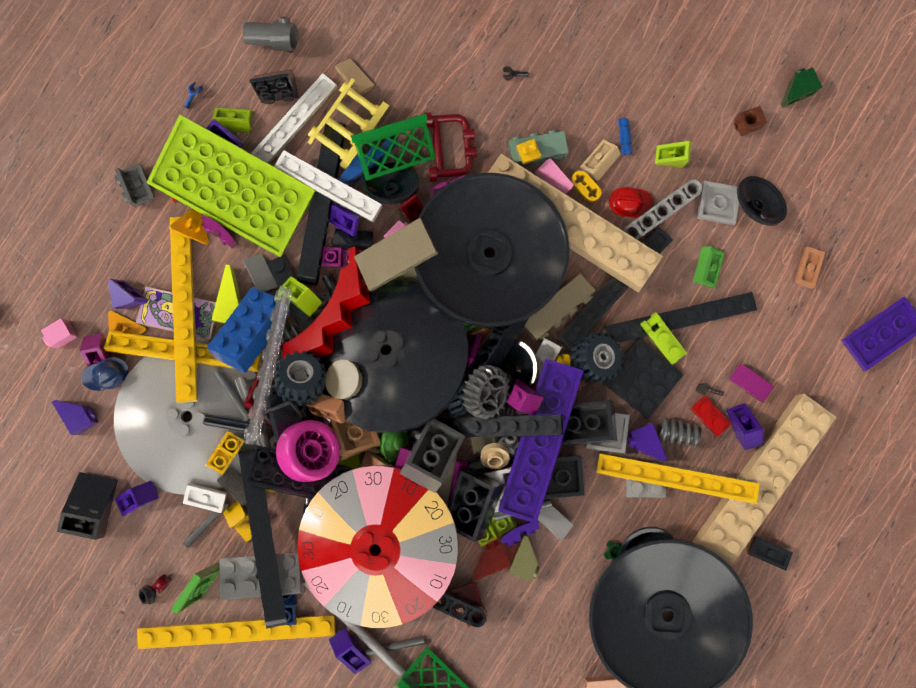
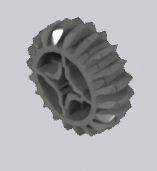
(486, 397)

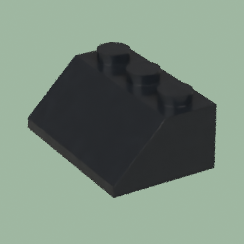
(285, 416)

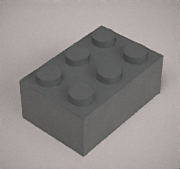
(432, 455)

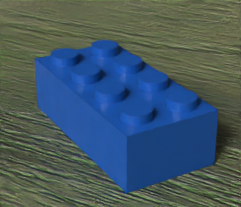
(245, 331)

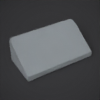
(260, 273)

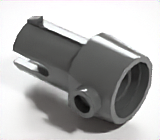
(279, 35)

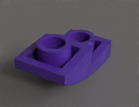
(512, 536)

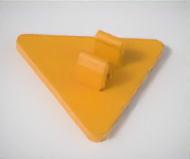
(191, 226)
(121, 324)

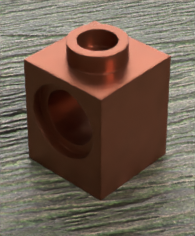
(755, 115)

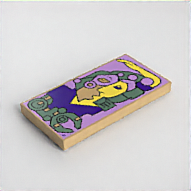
(159, 313)

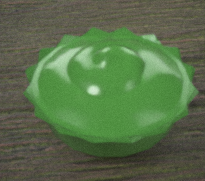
(392, 443)

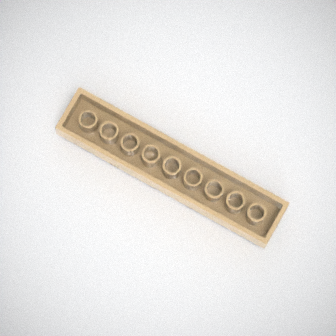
(591, 234)
(772, 467)

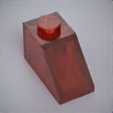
(491, 560)

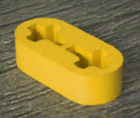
(589, 183)

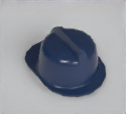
(105, 374)

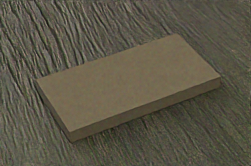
(396, 254)

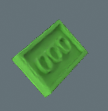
(196, 588)

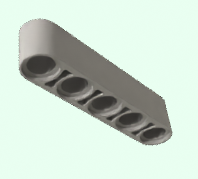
(667, 205)

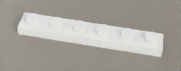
(295, 119)
(329, 186)

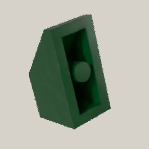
(801, 86)

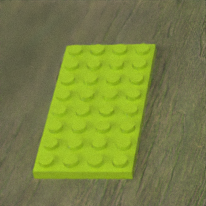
(230, 186)

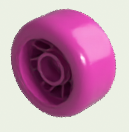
(321, 448)

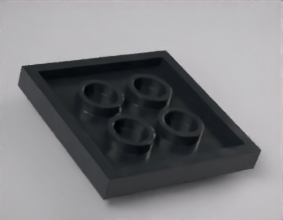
(644, 379)

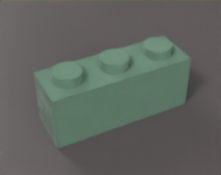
(550, 146)

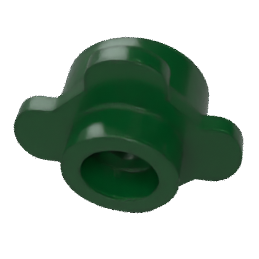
(610, 547)

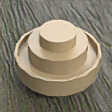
(494, 456)

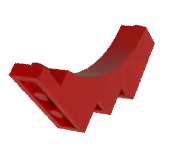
(348, 295)

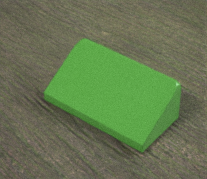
(708, 267)

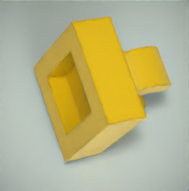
(528, 151)

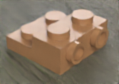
(353, 439)

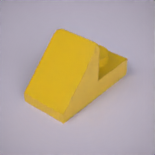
(238, 518)

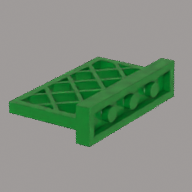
(385, 132)
(403, 682)

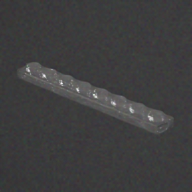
(266, 373)

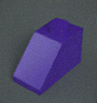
(75, 416)
(745, 426)
(645, 440)
(136, 498)
(349, 651)

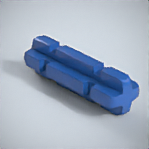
(624, 135)

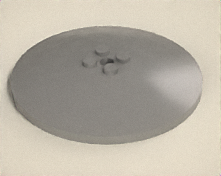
(153, 430)

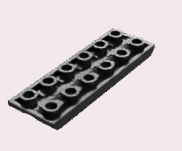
(267, 474)

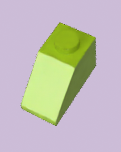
(302, 296)

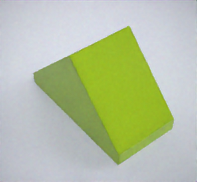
(673, 154)

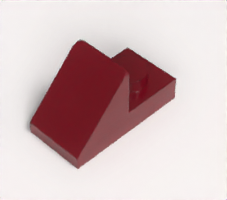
(411, 208)

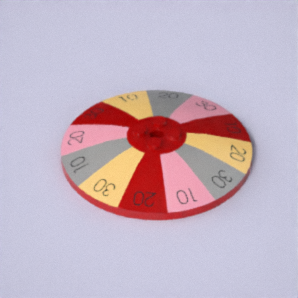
(386, 510)

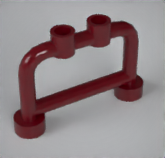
(469, 151)

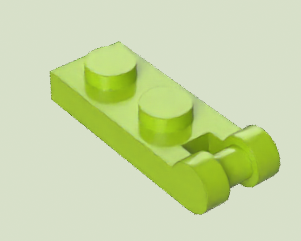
(663, 339)

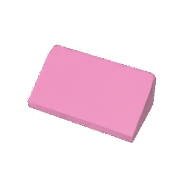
(554, 176)

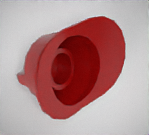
(630, 202)

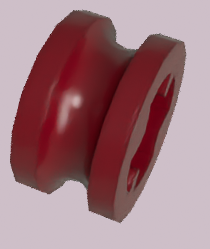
(161, 583)

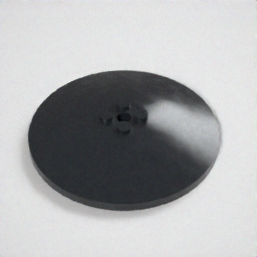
(512, 221)
(419, 373)
(708, 624)

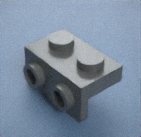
(134, 185)

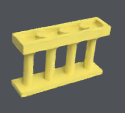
(375, 110)

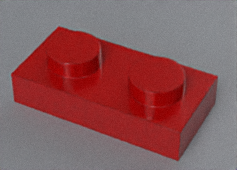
(710, 416)

